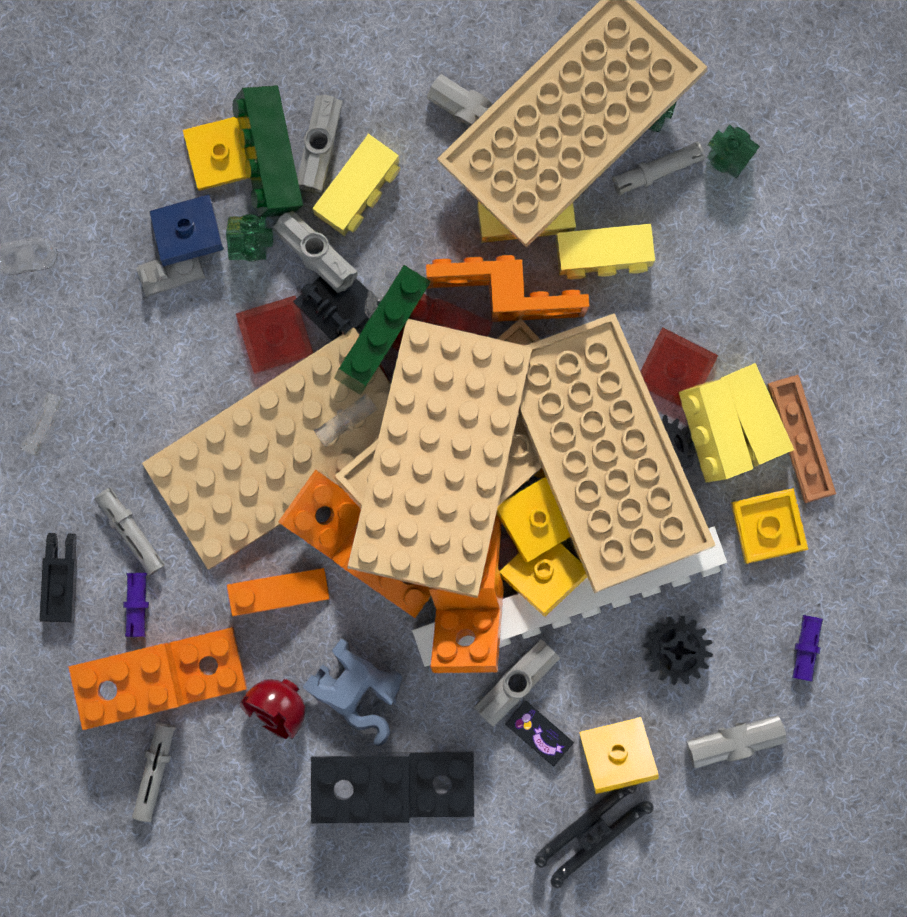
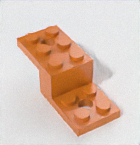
(506, 289)
(337, 536)
(470, 616)
(157, 678)

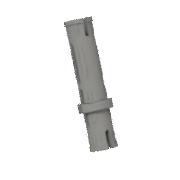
(646, 173)
(130, 532)
(162, 734)

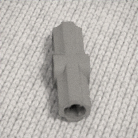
(462, 104)
(322, 125)
(303, 239)
(501, 697)
(736, 742)

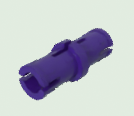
(135, 605)
(807, 648)

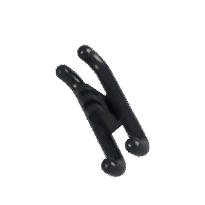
(591, 833)

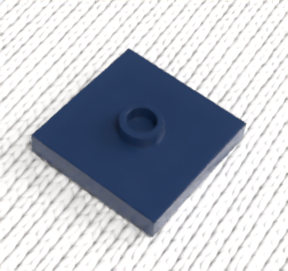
(186, 230)

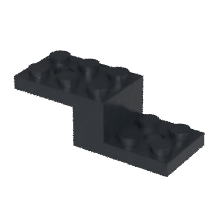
(391, 787)

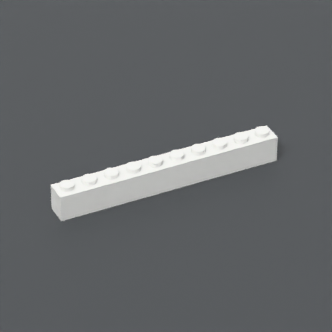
(524, 619)

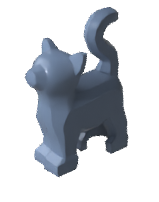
(350, 688)

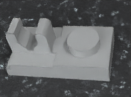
(159, 279)

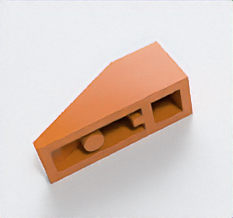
(278, 592)

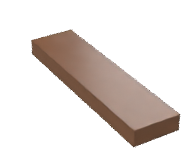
(807, 455)

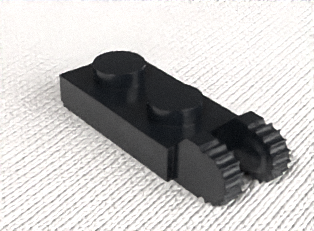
(58, 581)

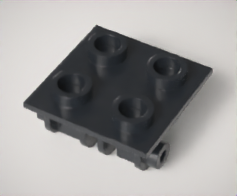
(333, 311)

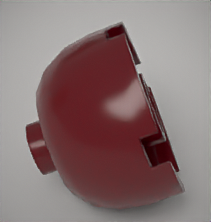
(276, 706)

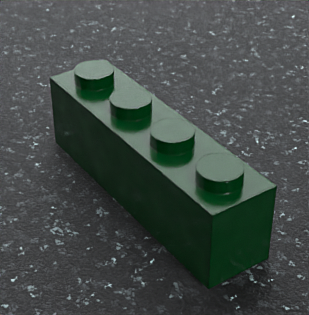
(267, 151)
(382, 329)

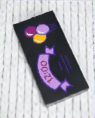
(539, 733)

